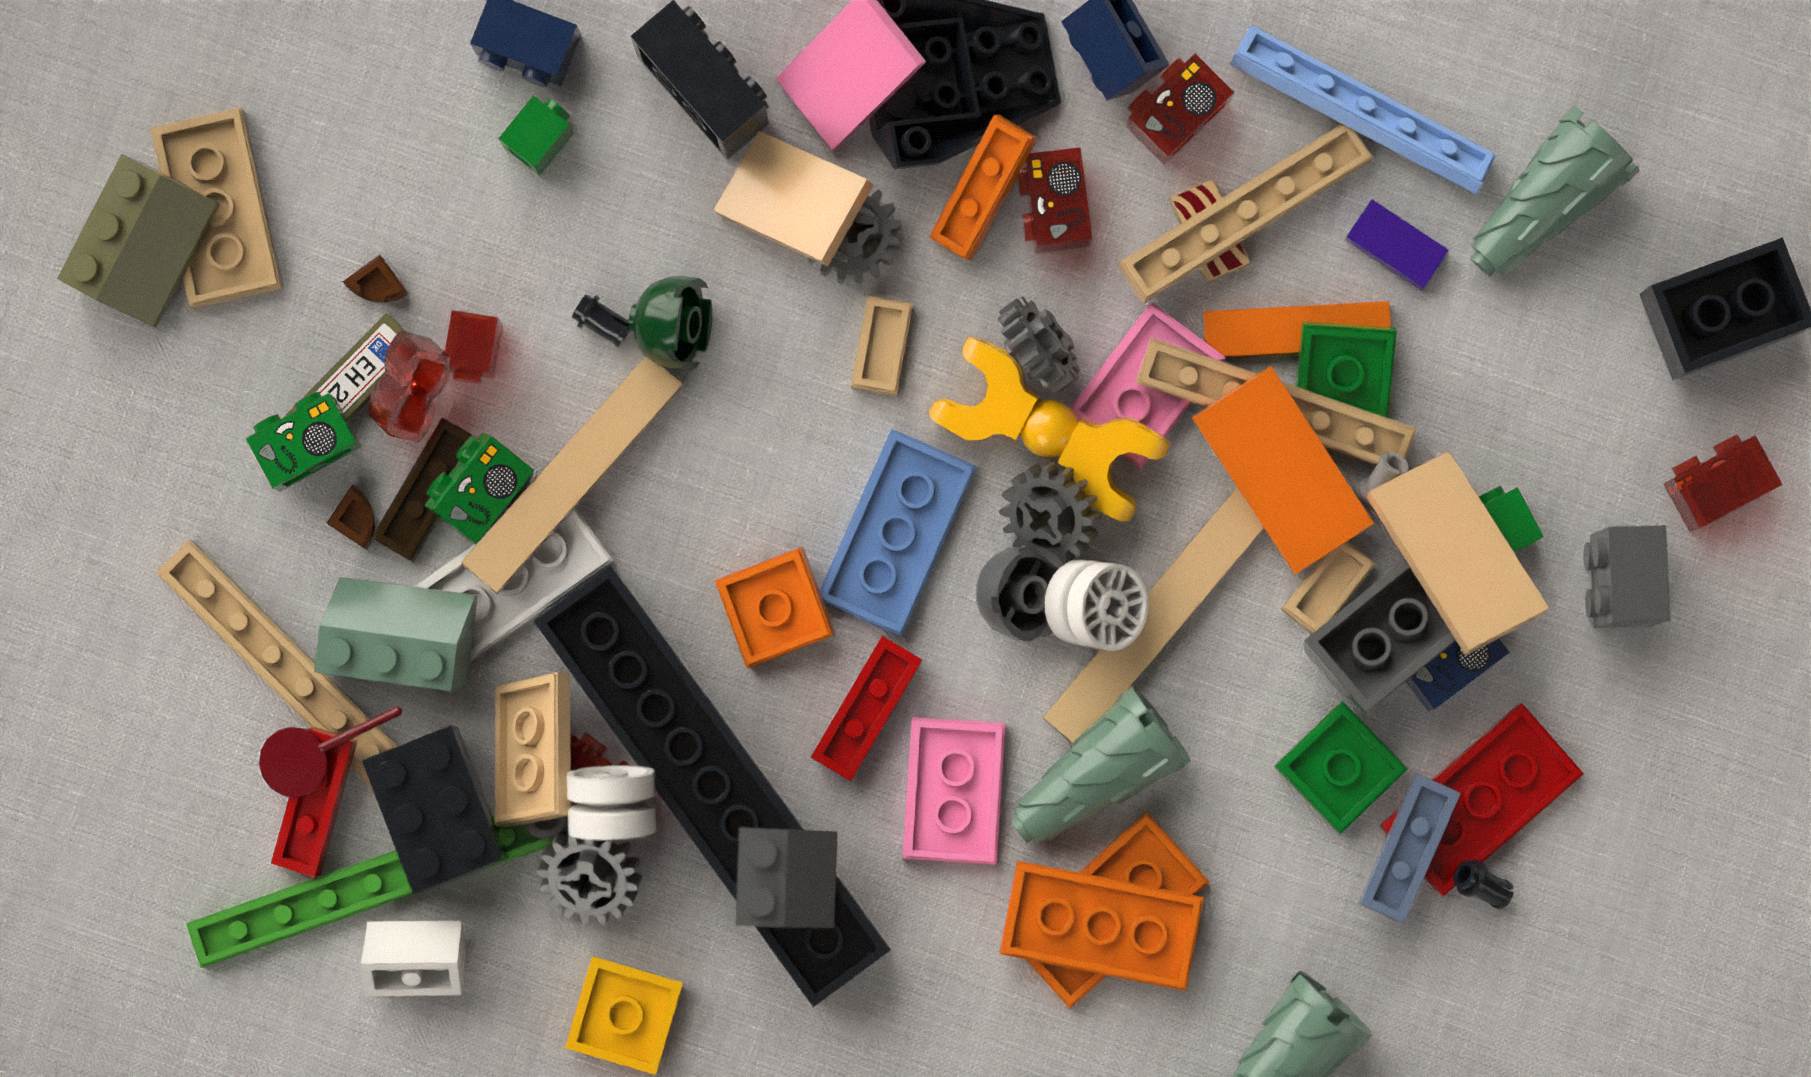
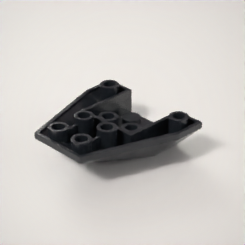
(977, 65)

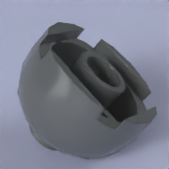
(1014, 591)

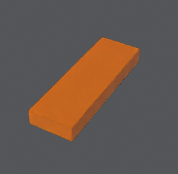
(983, 187)

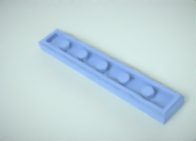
(1363, 109)

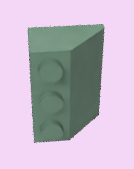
(397, 634)

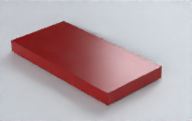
(1502, 786)

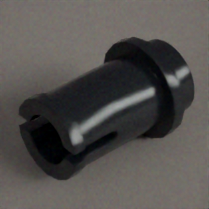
(601, 320)
(1475, 880)

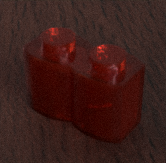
(412, 380)

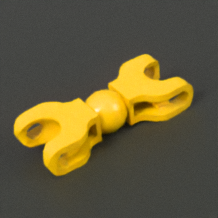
(1049, 428)

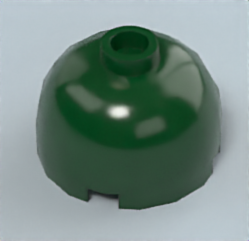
(672, 322)

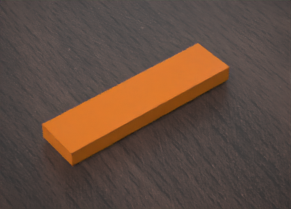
(1278, 329)

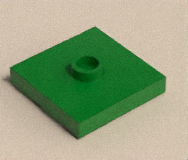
(1348, 363)
(1340, 767)

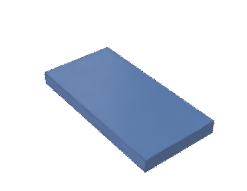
(896, 532)

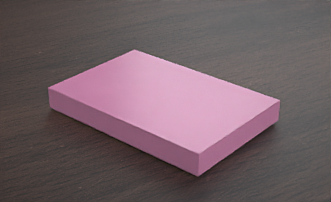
(850, 70)
(1114, 389)
(954, 790)

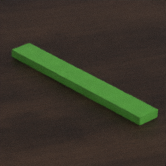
(320, 902)

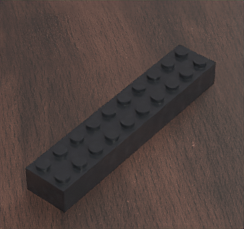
(696, 764)

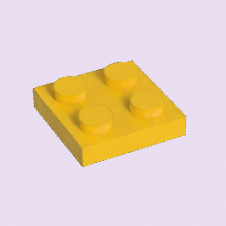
(624, 1015)

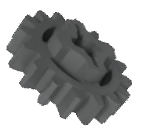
(873, 231)
(1038, 344)
(1032, 501)
(587, 876)

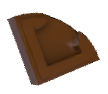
(376, 282)
(354, 518)

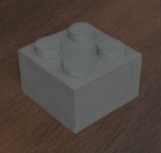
(1628, 576)

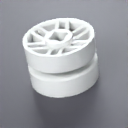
(1096, 604)
(611, 802)

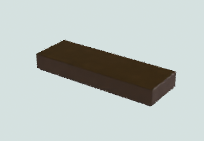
(407, 520)

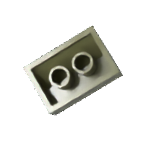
(138, 241)

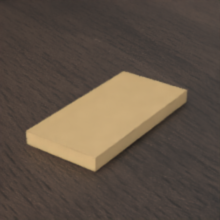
(218, 161)
(1457, 552)

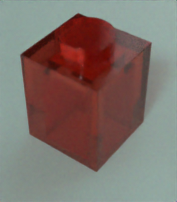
(473, 345)

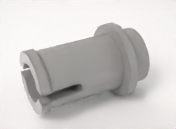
(1388, 468)

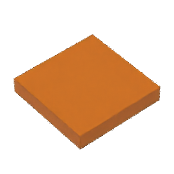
(775, 607)

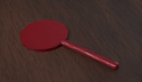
(297, 760)

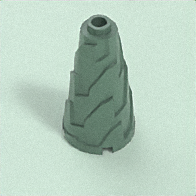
(1562, 182)
(1106, 766)
(1304, 1034)

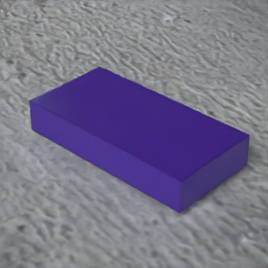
(1396, 244)

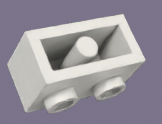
(417, 956)

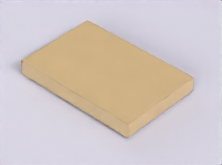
(793, 198)
(532, 749)

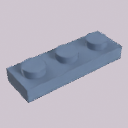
(1409, 848)

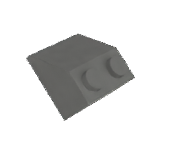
(786, 878)

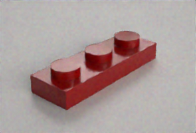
(866, 708)
(312, 817)

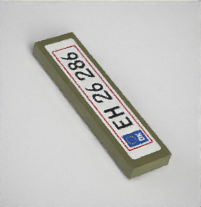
(359, 369)

